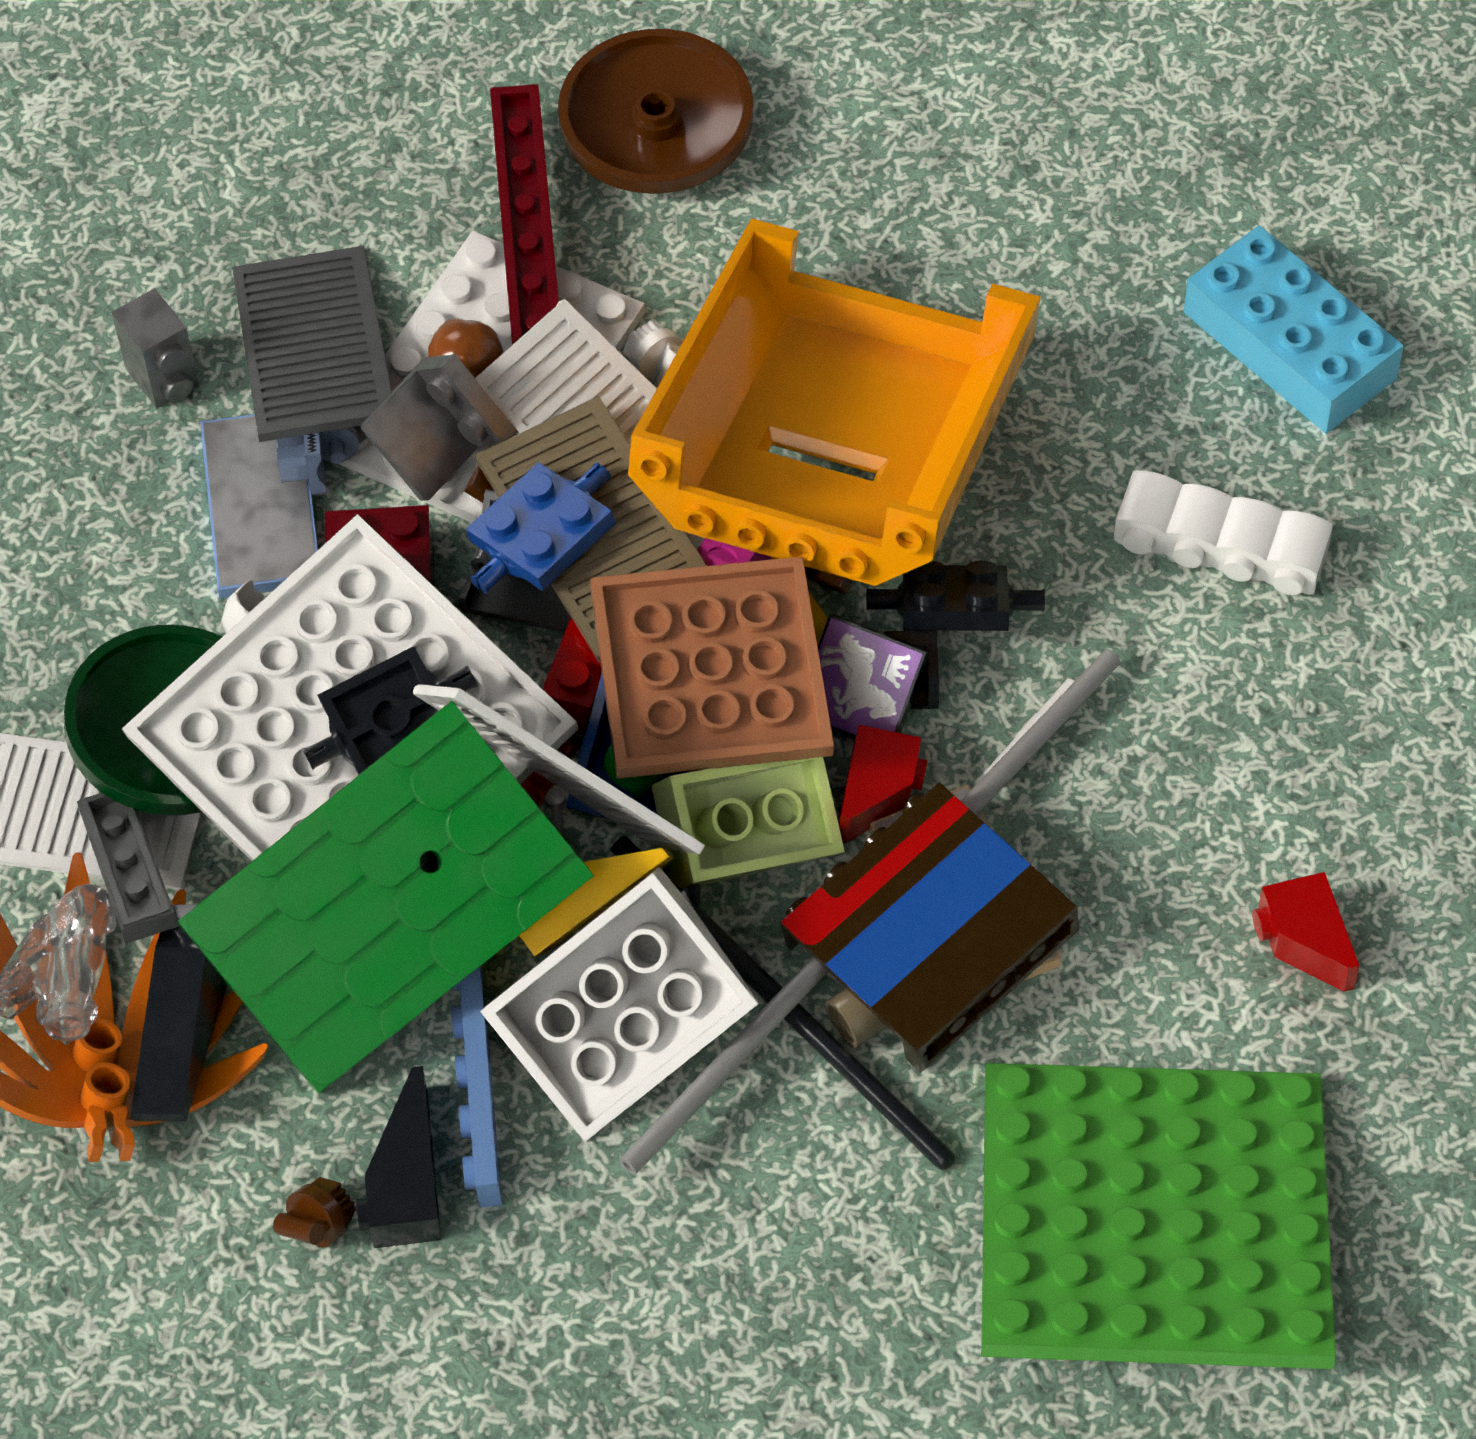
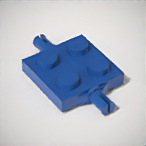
(540, 526)

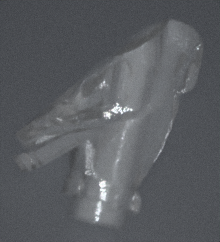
(61, 964)

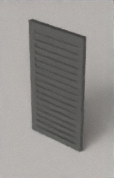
(311, 342)

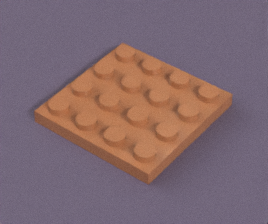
(710, 667)

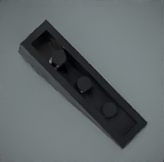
(177, 1026)

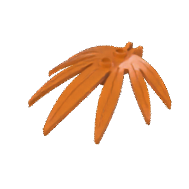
(96, 1075)

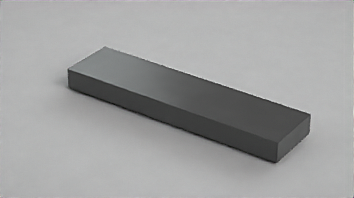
(127, 867)

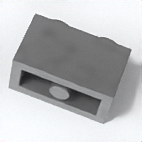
(156, 348)

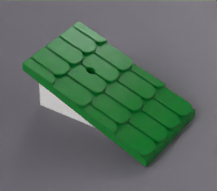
(342, 930)

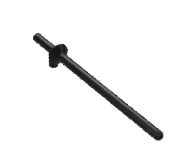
(817, 1035)

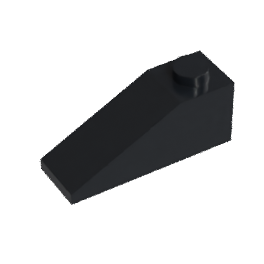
(401, 1175)

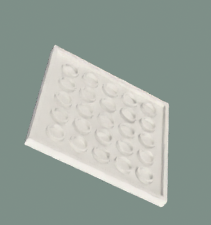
(250, 703)

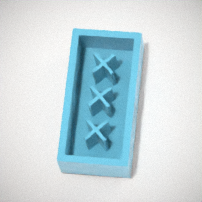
(1292, 329)

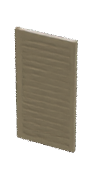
(641, 536)

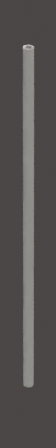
(813, 971)

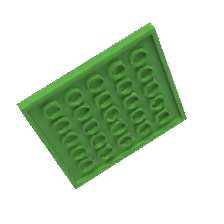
(1155, 1217)

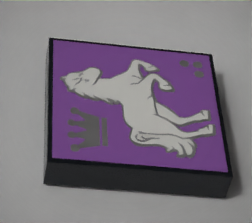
(867, 676)

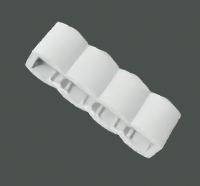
(1223, 532)

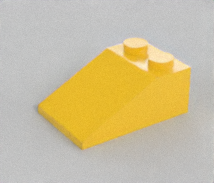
(610, 881)

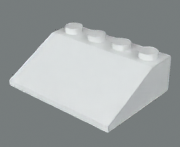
(621, 1004)

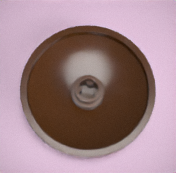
(655, 111)

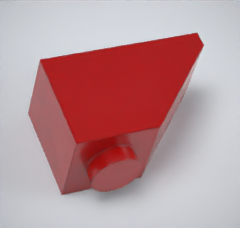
(879, 778)
(1307, 929)

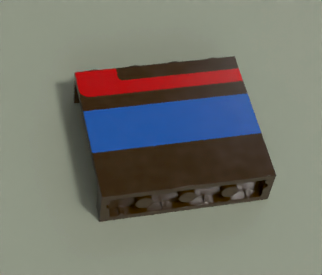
(932, 923)

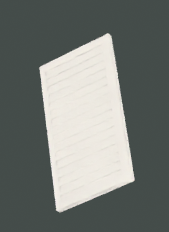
(561, 367)
(562, 770)
(43, 820)

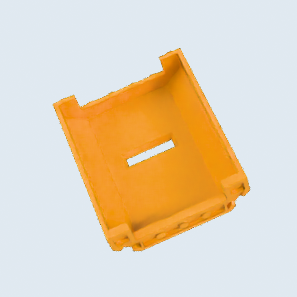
(835, 380)

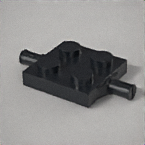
(956, 597)
(378, 709)

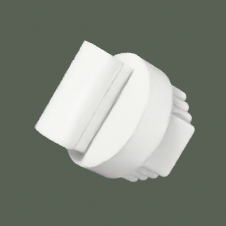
(652, 350)

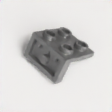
(435, 423)

